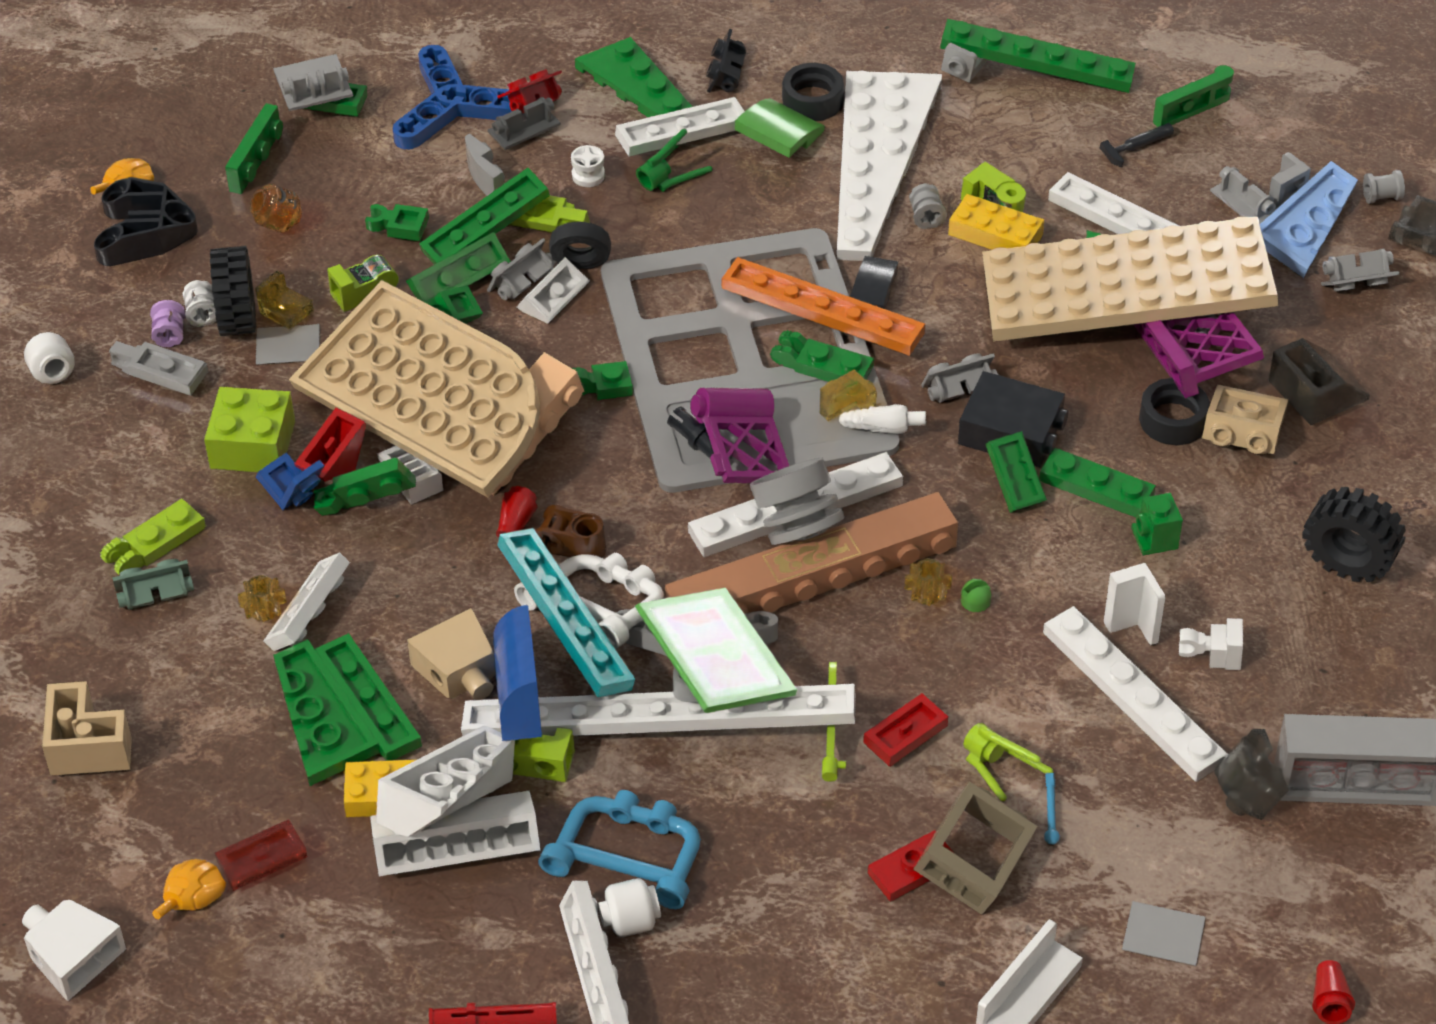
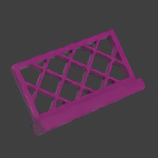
(1183, 362)

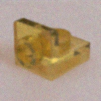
(282, 303)

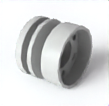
(797, 501)

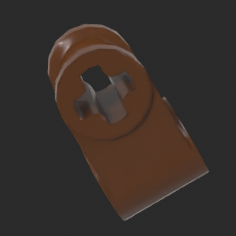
(572, 532)

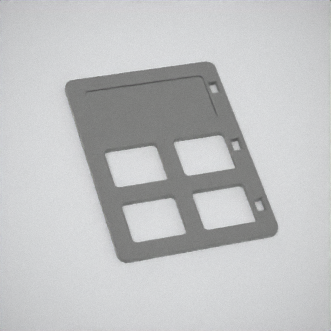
(796, 396)

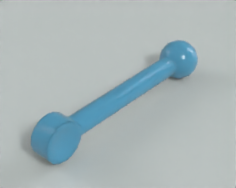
(1051, 835)

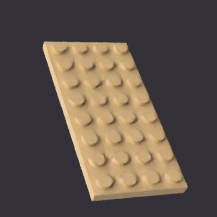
(1128, 278)

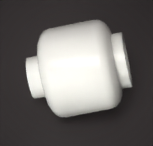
(49, 358)
(630, 907)

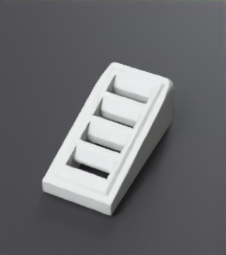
(426, 484)

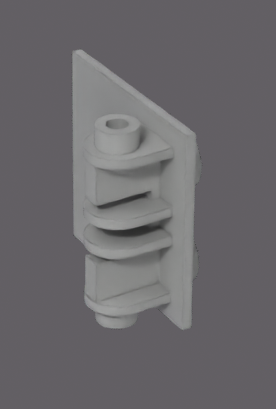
(313, 82)

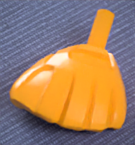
(124, 169)
(191, 887)

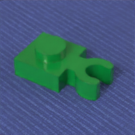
(401, 222)

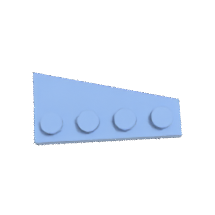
(1305, 219)

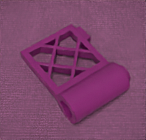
(739, 412)

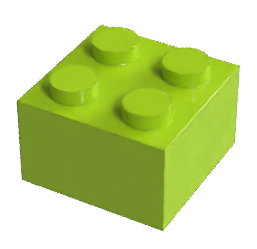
(248, 428)

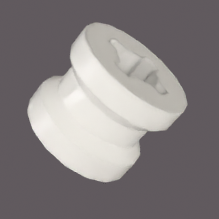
(588, 166)

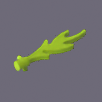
(830, 764)

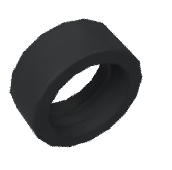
(818, 76)
(1171, 430)

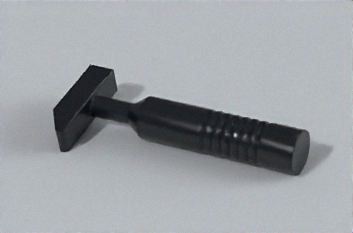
(1135, 143)

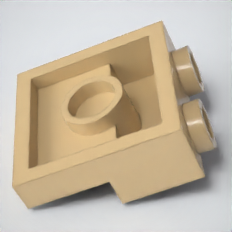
(1244, 419)

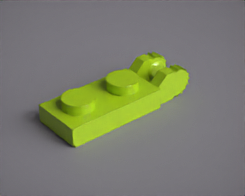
(154, 537)

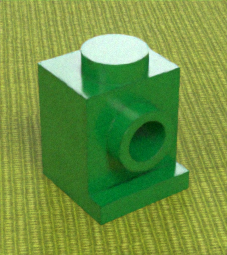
(1158, 524)

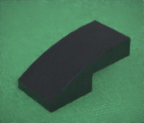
(875, 281)

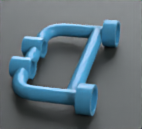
(671, 885)

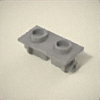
(1242, 198)
(528, 260)
(1372, 268)
(946, 379)

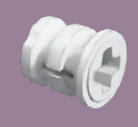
(197, 305)

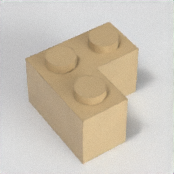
(82, 739)

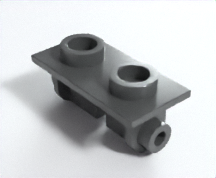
(518, 127)

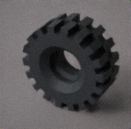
(233, 290)
(1352, 554)

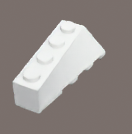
(444, 781)

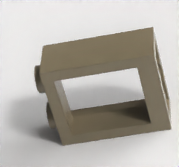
(956, 874)

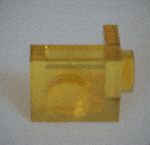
(846, 393)

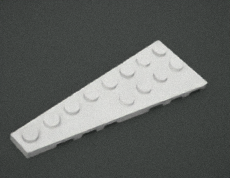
(879, 140)

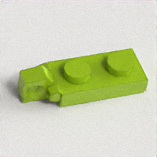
(551, 214)

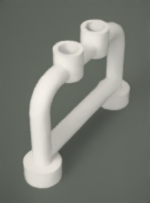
(608, 569)

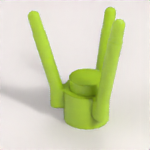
(989, 746)

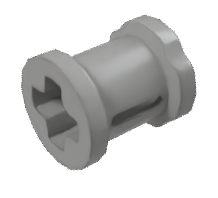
(1383, 186)

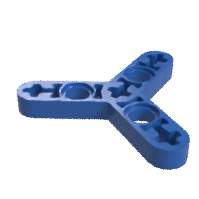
(447, 101)

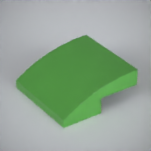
(778, 127)

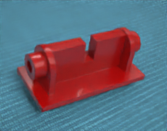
(524, 93)

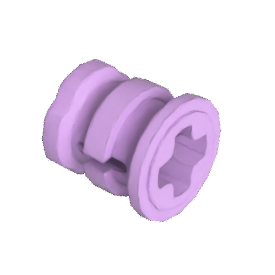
(162, 322)

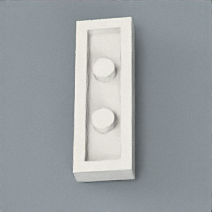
(307, 602)

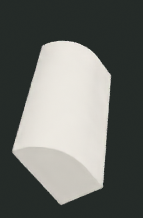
(475, 832)

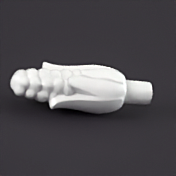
(884, 419)

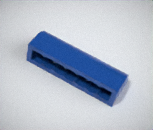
(516, 676)

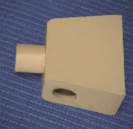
(455, 657)

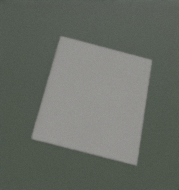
(286, 345)
(1163, 933)

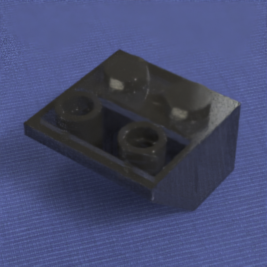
(1314, 381)

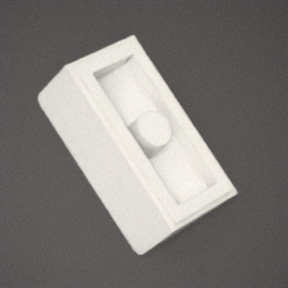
(554, 292)

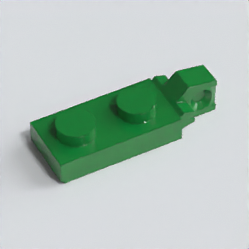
(364, 486)

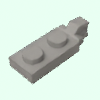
(159, 366)

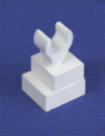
(1223, 643)

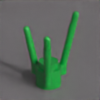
(656, 169)

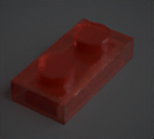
(261, 854)

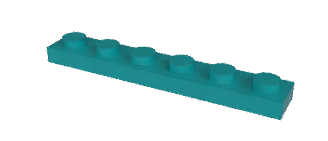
(566, 613)

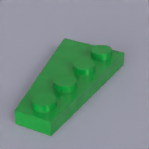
(633, 77)
(321, 714)

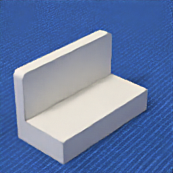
(1135, 600)

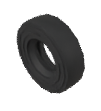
(580, 233)

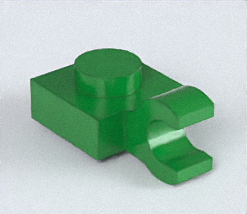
(607, 380)

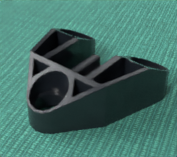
(150, 223)

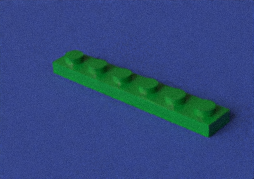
(1040, 55)

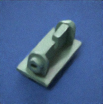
(139, 583)

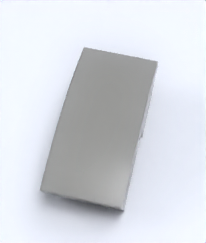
(480, 164)

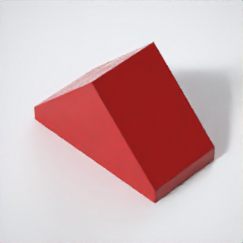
(335, 444)

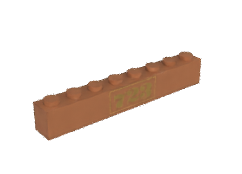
(832, 558)

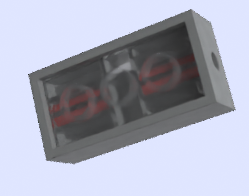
(1358, 759)

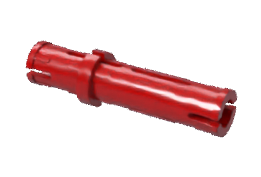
(503, 1014)

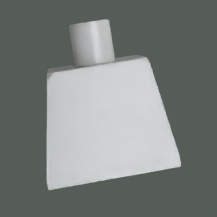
(71, 944)

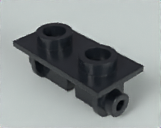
(726, 67)

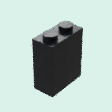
(1011, 406)

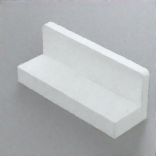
(1030, 981)

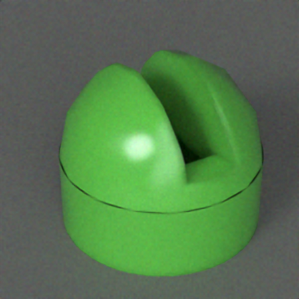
(976, 595)

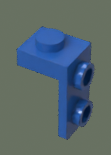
(288, 483)

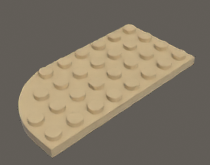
(428, 386)

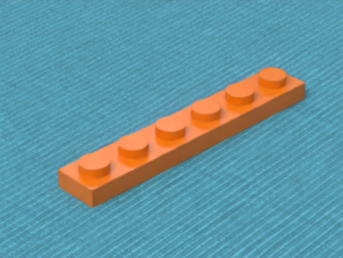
(823, 306)

